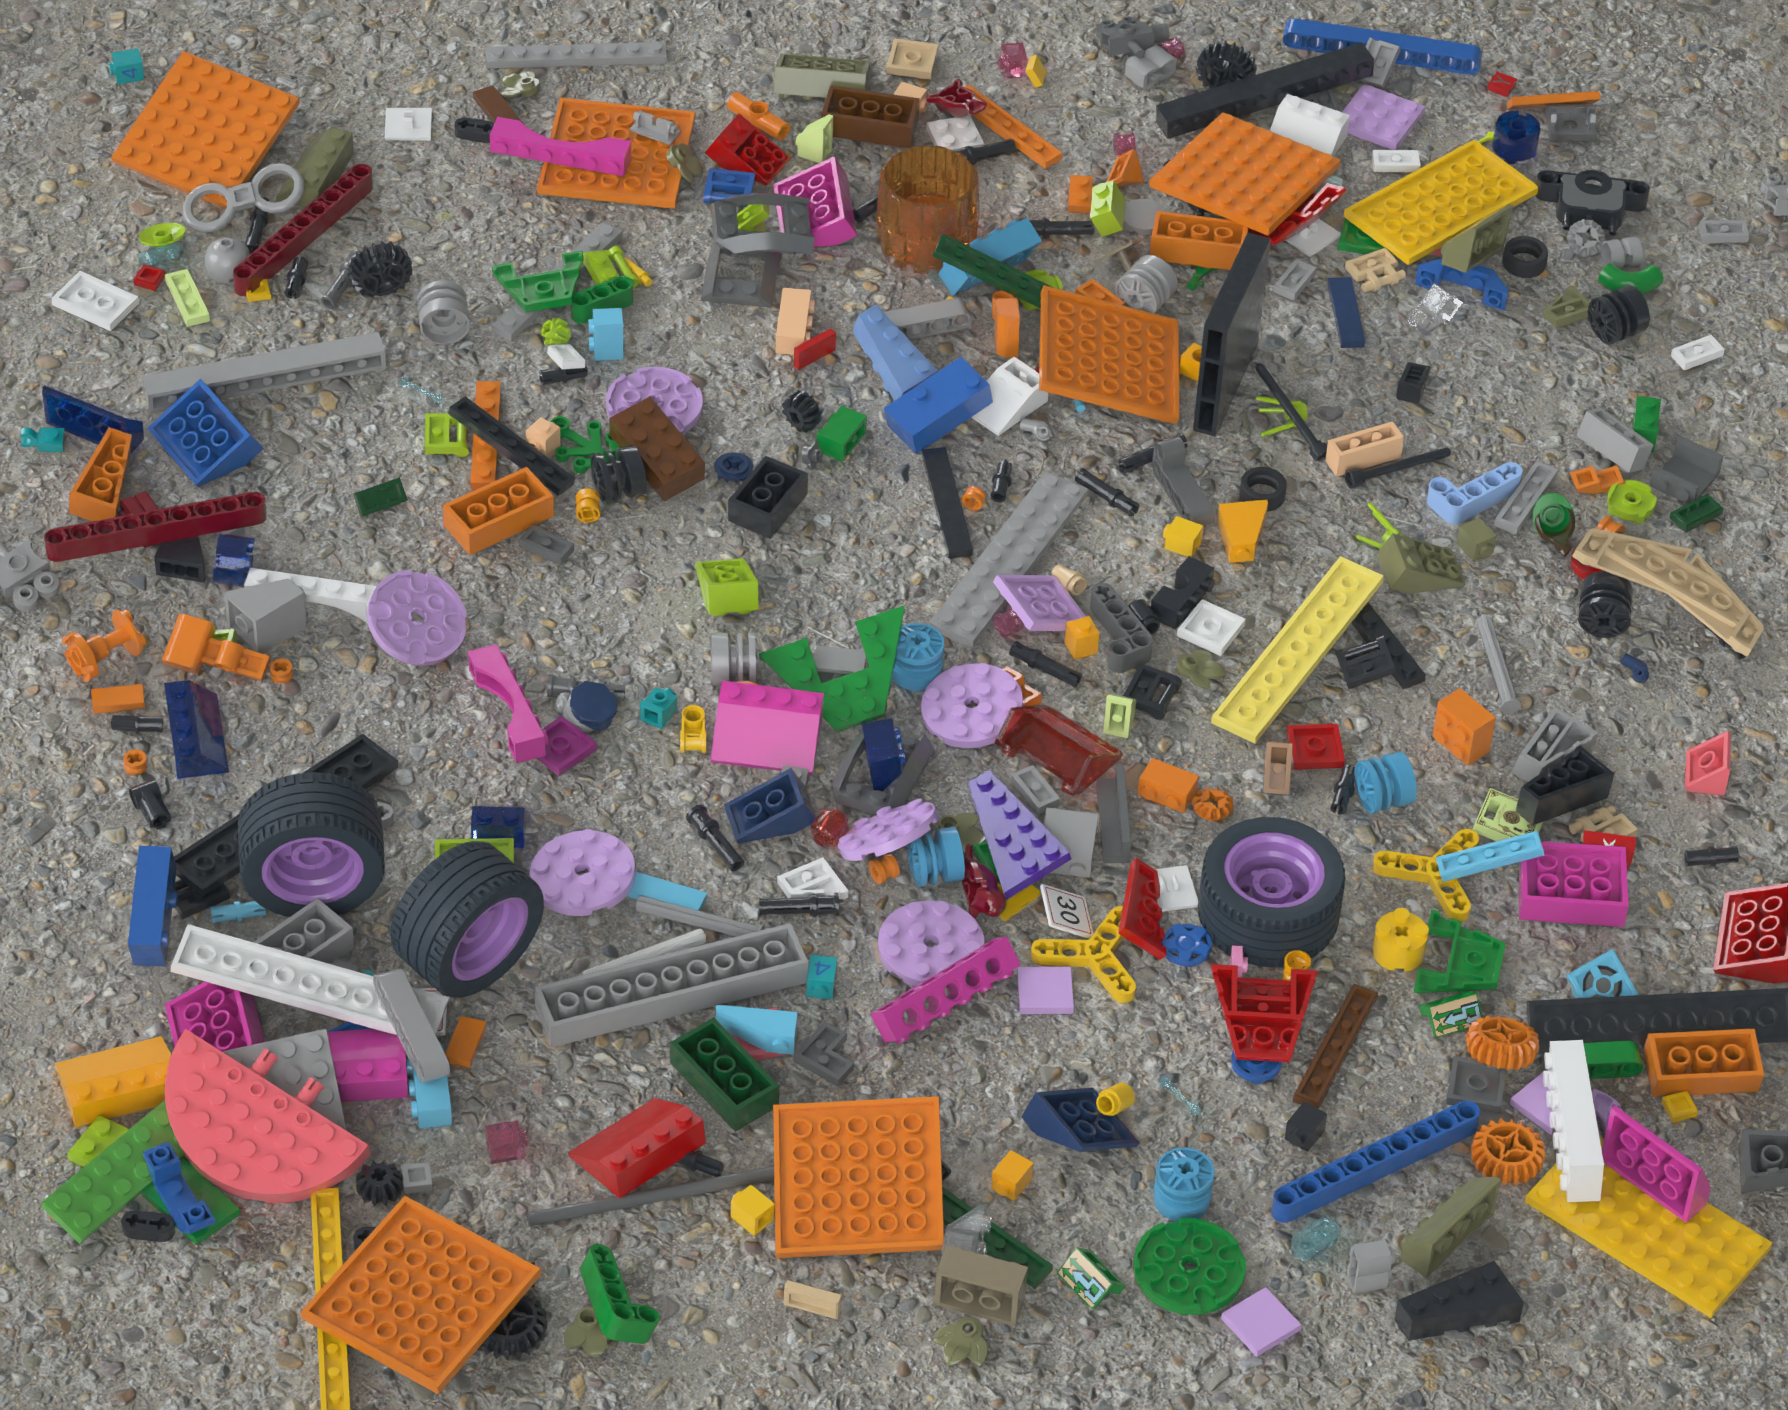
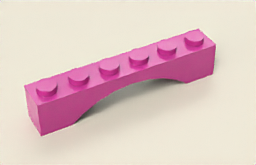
(602, 155)
(492, 673)

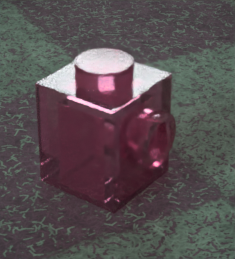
(1012, 60)
(505, 1141)

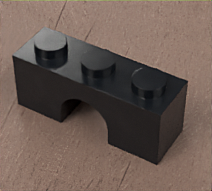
(1193, 582)

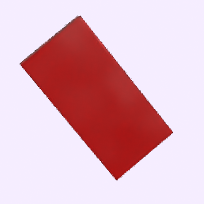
(814, 349)

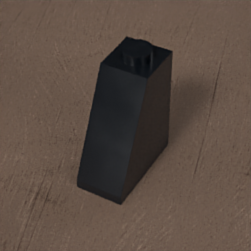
(181, 559)

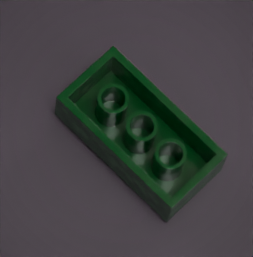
(724, 1074)

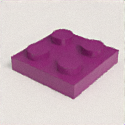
(566, 746)

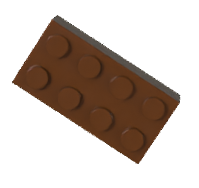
(872, 116)
(667, 456)

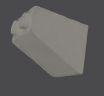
(266, 613)

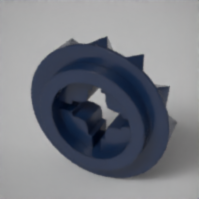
(734, 460)

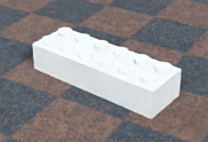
(1573, 1121)

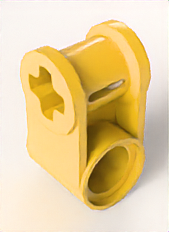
(693, 729)

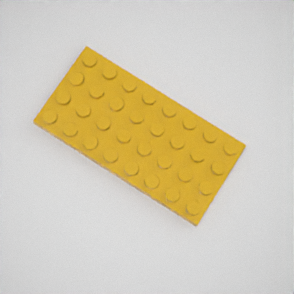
(1439, 201)
(1691, 1260)

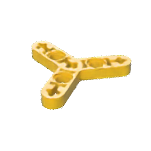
(1428, 872)
(1084, 957)

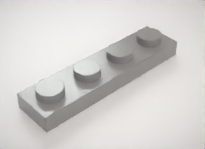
(1525, 496)

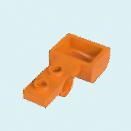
(1007, 322)
(193, 645)

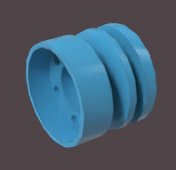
(918, 656)
(1385, 782)
(941, 856)
(1183, 1184)

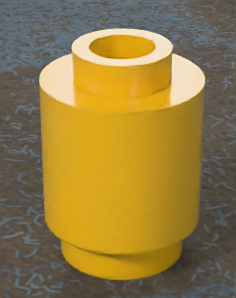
(1115, 1099)

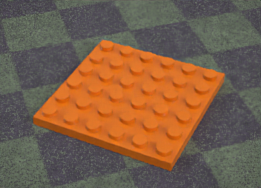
(205, 127)
(1245, 173)
(649, 177)
(1109, 355)
(858, 1177)
(421, 1294)

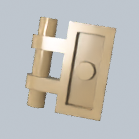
(1373, 264)
(1608, 823)

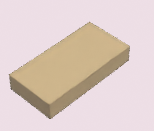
(812, 1299)

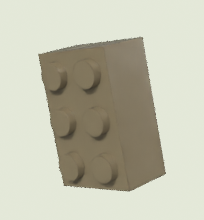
(980, 1285)

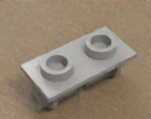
(659, 130)

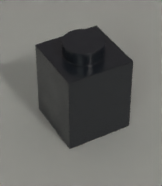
(1305, 1126)

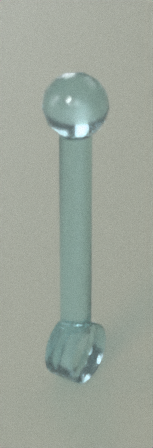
(405, 382)
(1164, 1082)

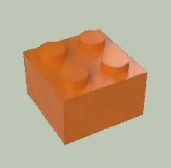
(1463, 726)

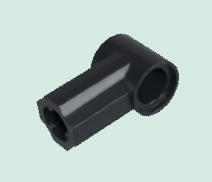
(149, 800)

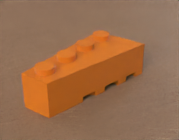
(102, 482)

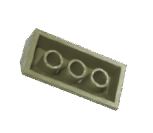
(320, 164)
(1477, 241)
(1450, 1225)

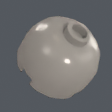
(223, 257)

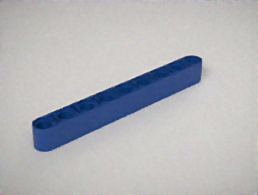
(1414, 50)
(1375, 1161)

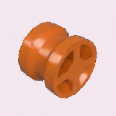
(1609, 525)
(884, 868)

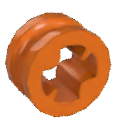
(971, 503)
(284, 670)
(135, 767)

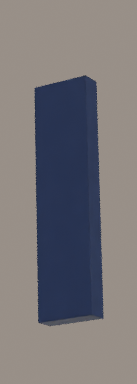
(1346, 312)

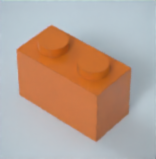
(1168, 785)

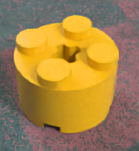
(1400, 940)

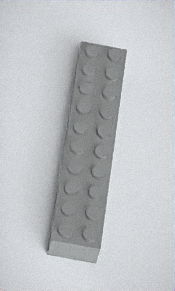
(671, 985)

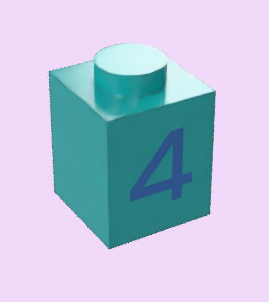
(126, 66)
(821, 977)

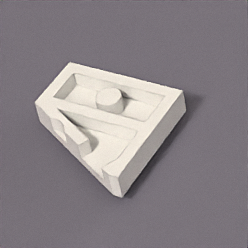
(812, 878)

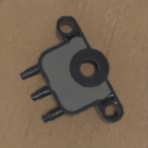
(1590, 201)

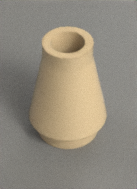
(1072, 581)

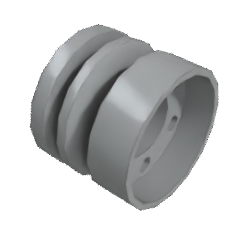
(1147, 284)
(443, 312)
(733, 658)

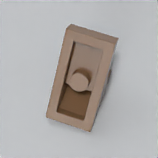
(1277, 768)

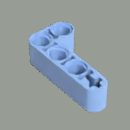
(1474, 497)

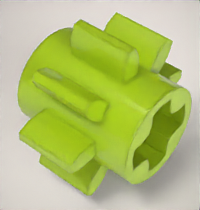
(556, 332)

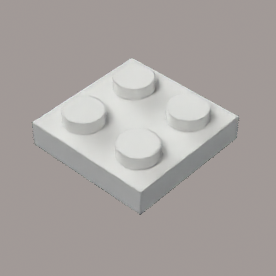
(954, 133)
(1211, 627)

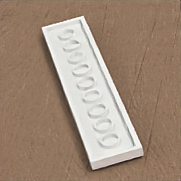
(291, 979)

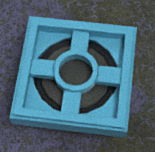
(1601, 980)

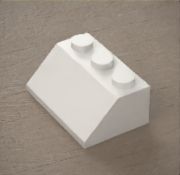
(1311, 124)

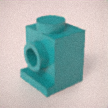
(661, 702)

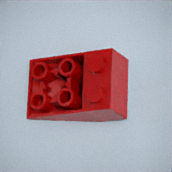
(747, 150)

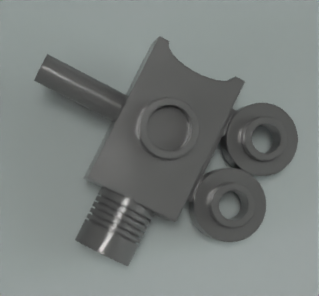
(1130, 36)

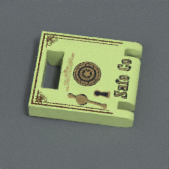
(1506, 821)

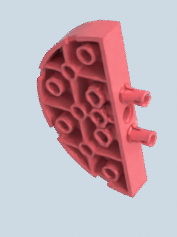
(250, 1132)

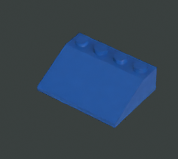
(204, 435)

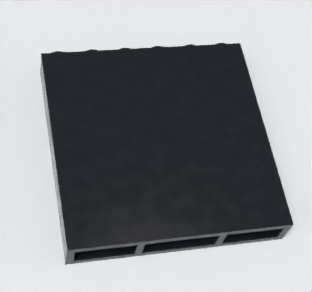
(1231, 334)

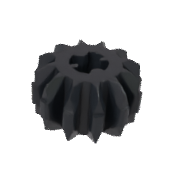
(802, 411)
(379, 1183)

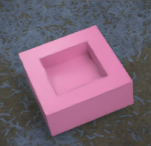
(1238, 959)

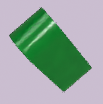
(608, 294)
(1613, 1059)

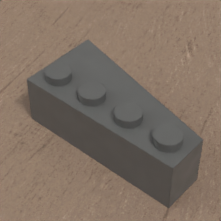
(1763, 1159)

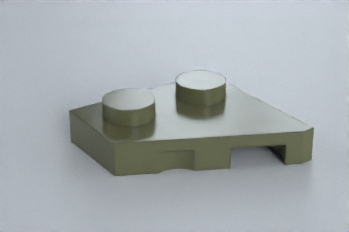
(1567, 308)

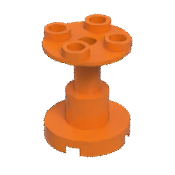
(85, 654)

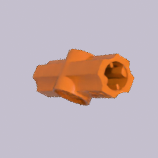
(758, 115)

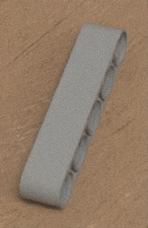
(931, 318)
(411, 1025)

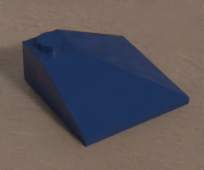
(1075, 1122)

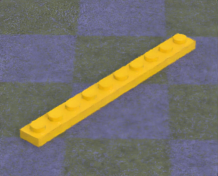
(327, 1261)

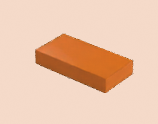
(117, 698)
(465, 1041)

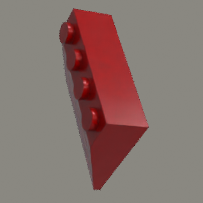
(1754, 934)
(640, 1145)

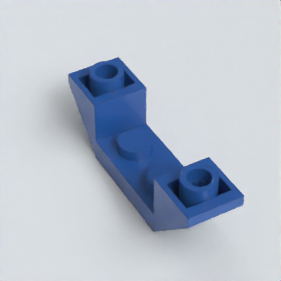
(1478, 278)
(174, 1192)

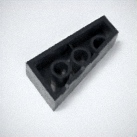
(1565, 787)
(1459, 1303)

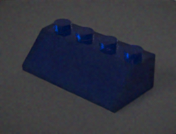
(87, 417)
(195, 730)

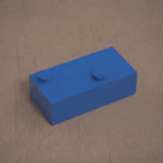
(938, 405)
(152, 906)

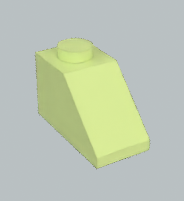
(816, 140)
(1119, 715)

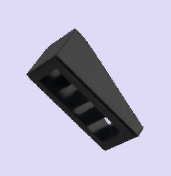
(1413, 382)

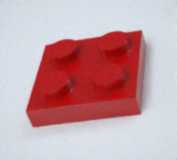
(1316, 746)

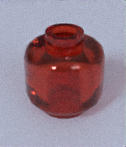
(829, 827)

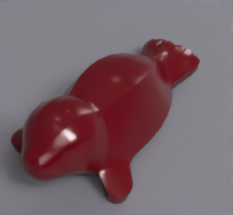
(957, 101)
(981, 888)

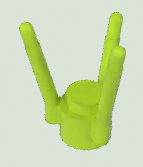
(1300, 407)
(1386, 524)

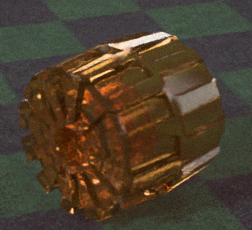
(920, 198)

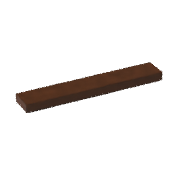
(1335, 1046)

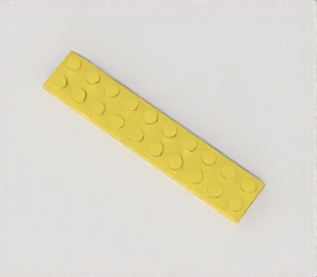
(1297, 650)

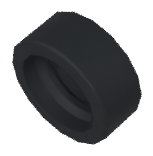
(1526, 245)
(1264, 476)

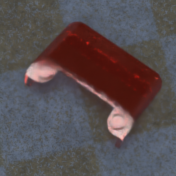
(1057, 746)

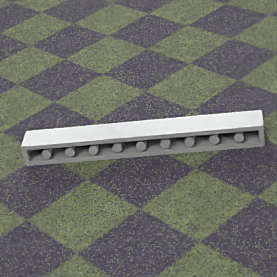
(269, 370)

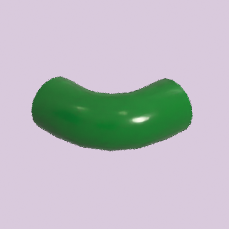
(1644, 280)

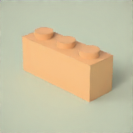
(794, 320)
(1364, 448)

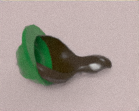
(1555, 521)

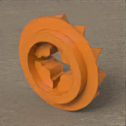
(1207, 809)

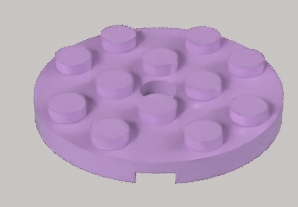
(670, 388)
(413, 641)
(951, 691)
(888, 830)
(608, 876)
(912, 925)

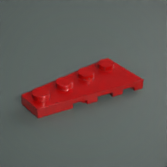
(1141, 910)

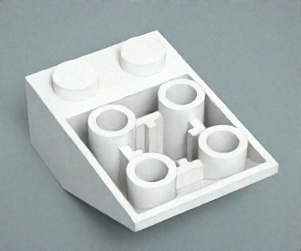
(1014, 396)

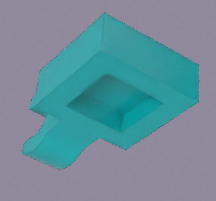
(47, 439)

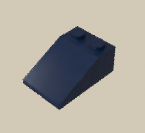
(771, 809)

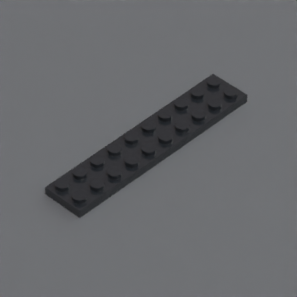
(216, 855)
(1639, 1015)

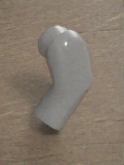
(1038, 428)

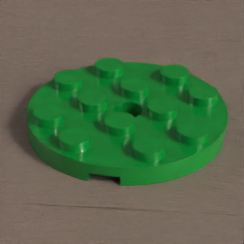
(1196, 1291)

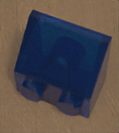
(882, 752)
(499, 822)

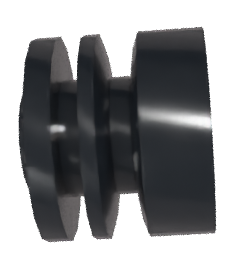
(1618, 314)
(618, 473)
(1605, 604)

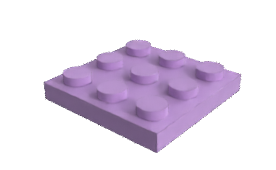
(1382, 116)
(1039, 601)

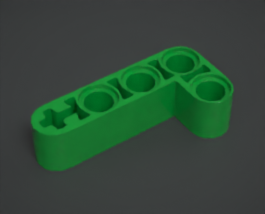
(610, 1301)

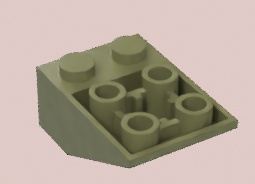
(1418, 565)

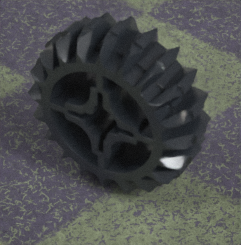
(1224, 64)
(377, 264)
(525, 1330)

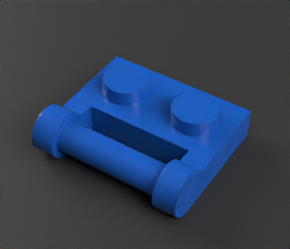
(729, 182)

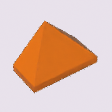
(1126, 170)

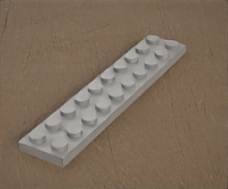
(1011, 552)

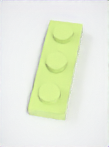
(187, 297)

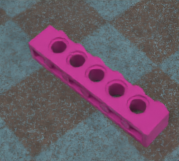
(890, 1016)

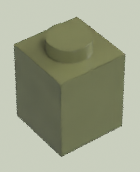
(1476, 539)

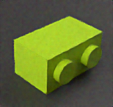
(1107, 208)

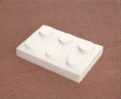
(95, 300)

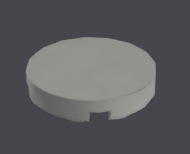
(1140, 216)

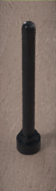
(1317, 448)
(1355, 477)

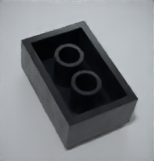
(767, 497)

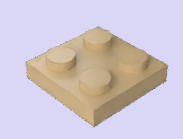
(912, 59)

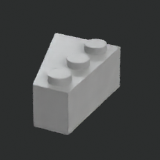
(1551, 742)

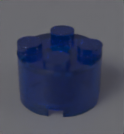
(1516, 136)
(233, 559)

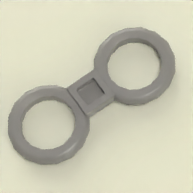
(243, 197)

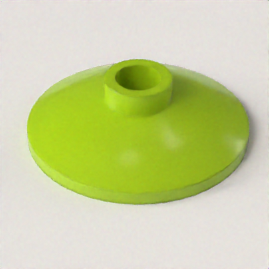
(162, 234)

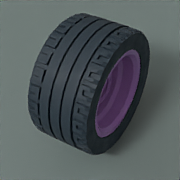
(309, 842)
(1271, 890)
(467, 919)

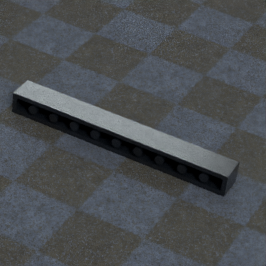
(1265, 89)

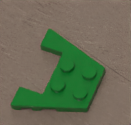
(542, 289)
(1472, 963)

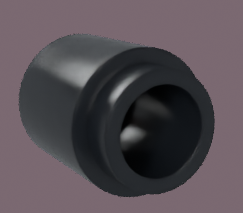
(1145, 615)

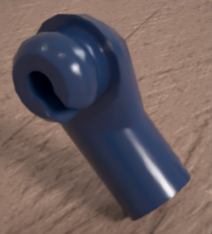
(1638, 667)

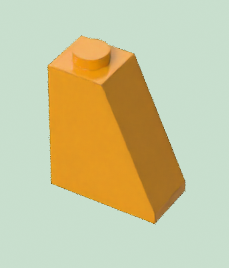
(1242, 528)

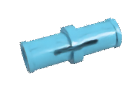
(236, 911)

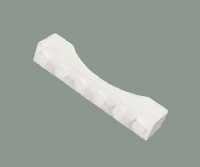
(335, 593)

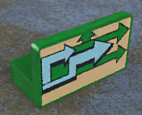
(1452, 1013)
(1089, 1277)

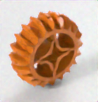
(1502, 1042)
(1508, 1151)

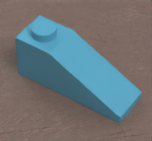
(763, 1028)

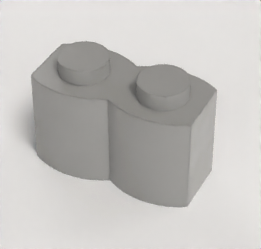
(1151, 68)
(1370, 1266)

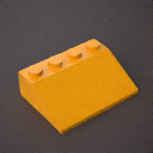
(115, 1080)

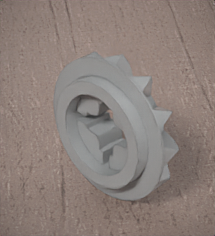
(1575, 241)

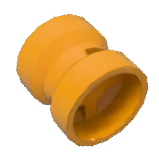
(587, 505)
(1295, 960)

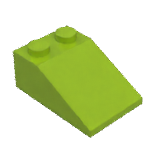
(727, 586)

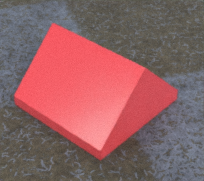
(1709, 765)

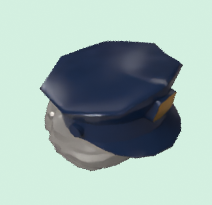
(588, 706)

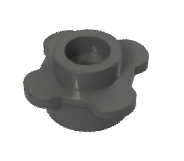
(812, 454)

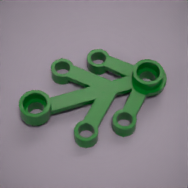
(586, 447)

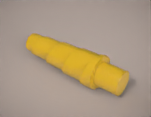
(642, 275)

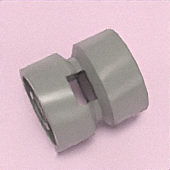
(1622, 253)

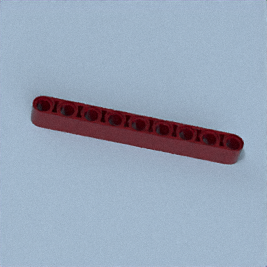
(303, 229)
(155, 526)

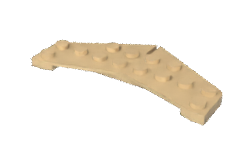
(1666, 570)

